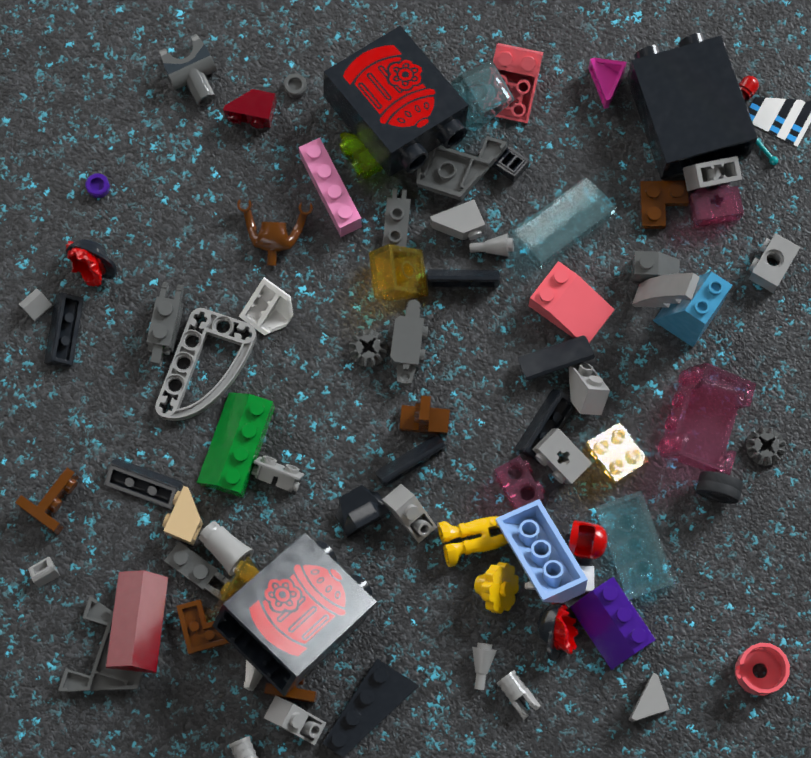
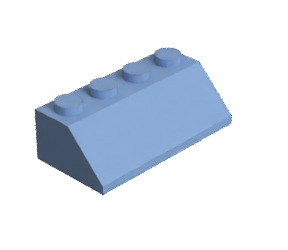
(543, 553)

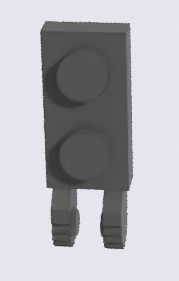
(195, 568)

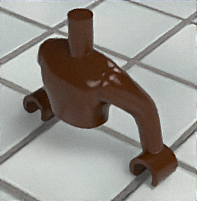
(273, 235)

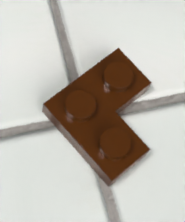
(657, 195)
(196, 631)

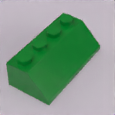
(236, 443)

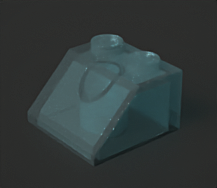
(483, 92)

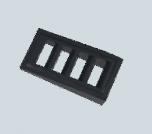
(516, 157)

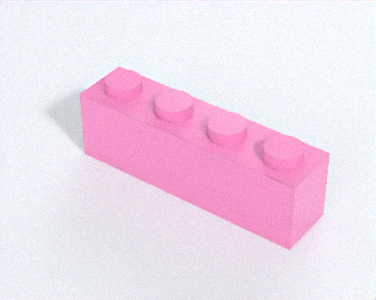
(330, 187)

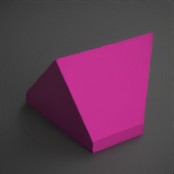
(607, 77)

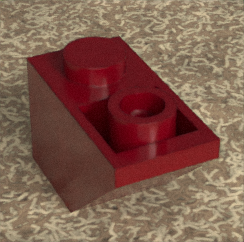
(253, 108)

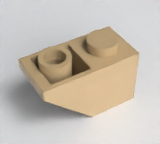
(185, 520)

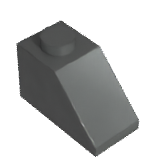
(652, 264)

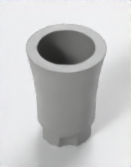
(224, 546)

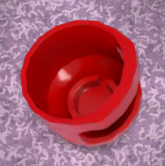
(587, 540)

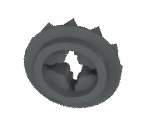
(369, 358)
(765, 457)

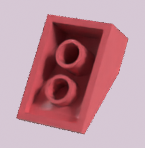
(570, 303)

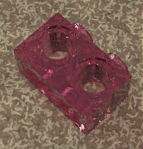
(513, 487)

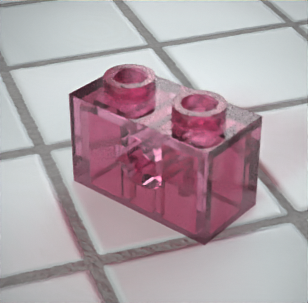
(706, 213)

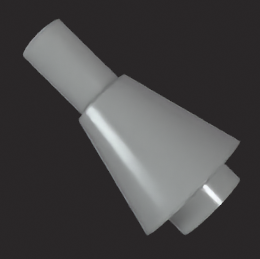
(499, 245)
(483, 657)

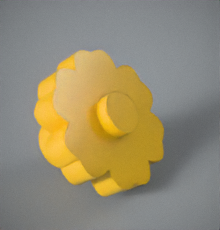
(498, 587)

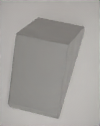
(651, 700)

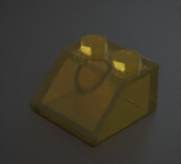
(398, 273)

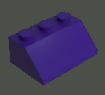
(612, 623)

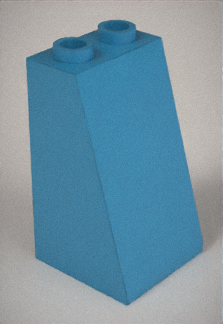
(693, 316)

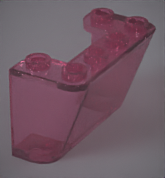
(704, 417)

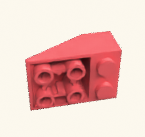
(520, 73)

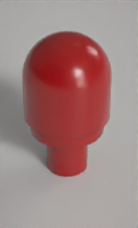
(749, 86)

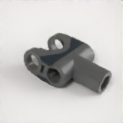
(192, 71)

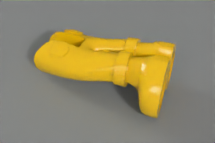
(481, 544)

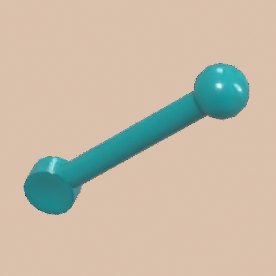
(773, 160)

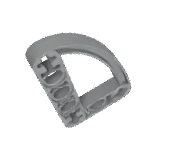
(183, 351)

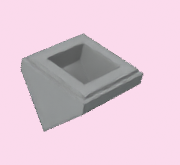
(35, 304)
(43, 572)

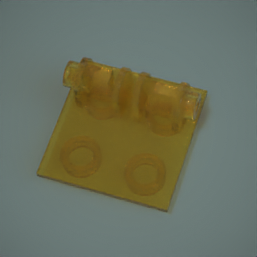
(616, 452)
(244, 573)

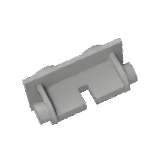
(286, 474)

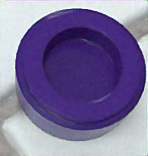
(97, 185)

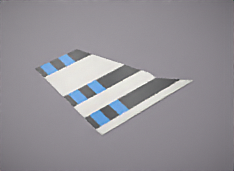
(781, 117)

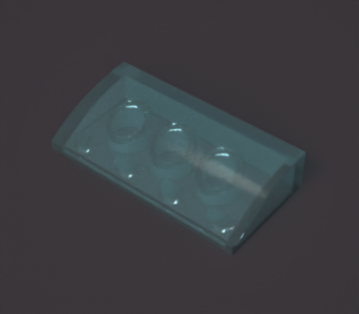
(564, 222)
(635, 546)

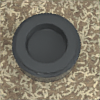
(295, 85)

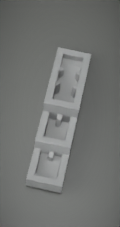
(665, 290)

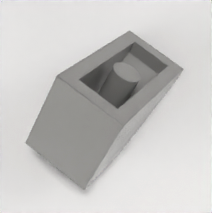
(460, 221)

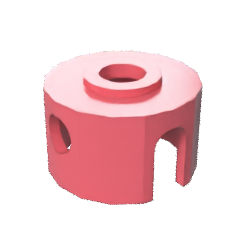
(775, 663)

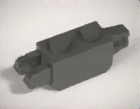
(164, 324)
(407, 343)

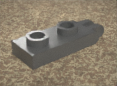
(396, 219)

